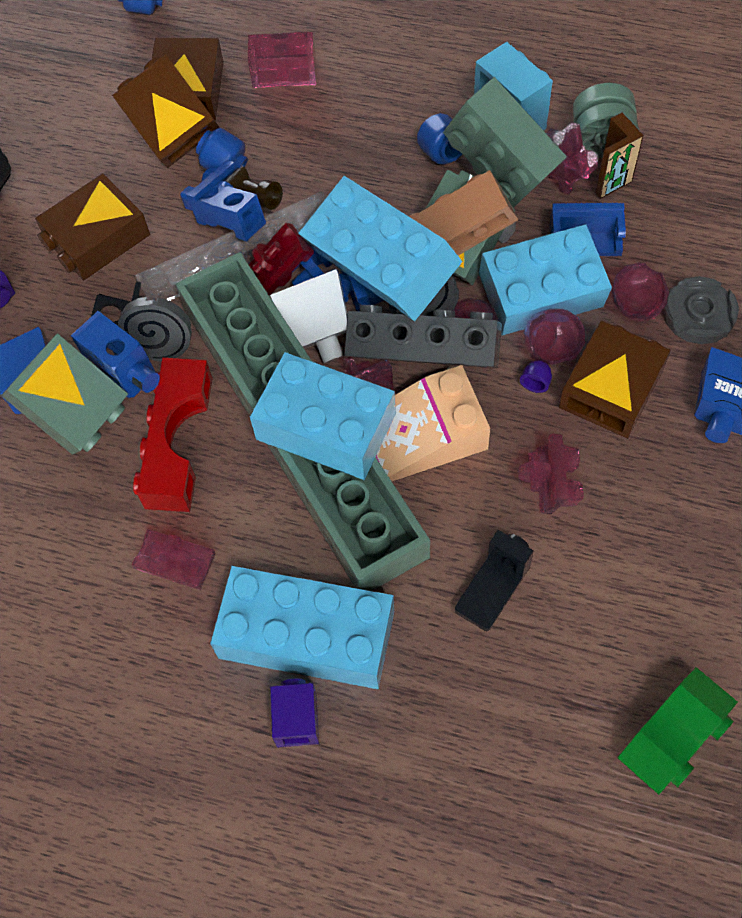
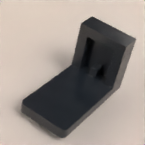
(496, 580)

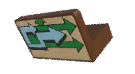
(619, 155)

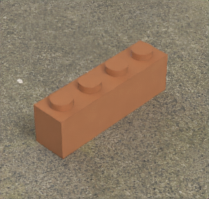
(469, 213)

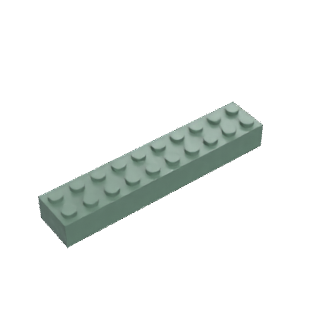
(247, 337)

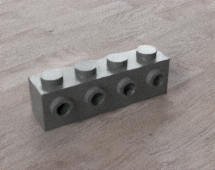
(426, 340)

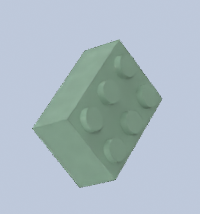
(505, 139)

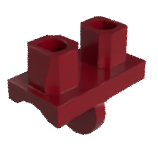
(279, 257)

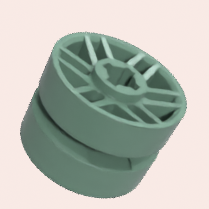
(596, 107)

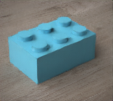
(544, 274)
(324, 415)

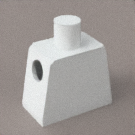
(316, 313)

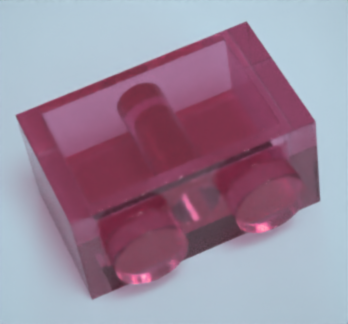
(282, 59)

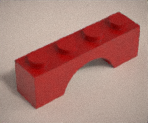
(165, 477)

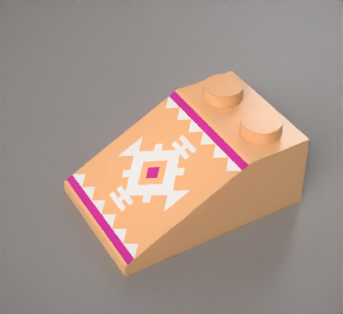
(434, 425)

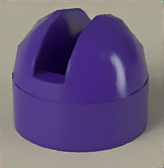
(536, 376)

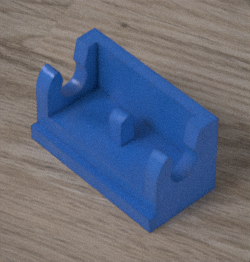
(603, 221)

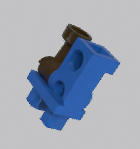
(232, 199)

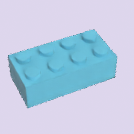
(381, 247)
(304, 627)

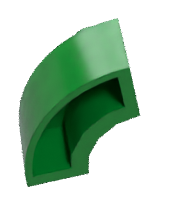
(678, 730)

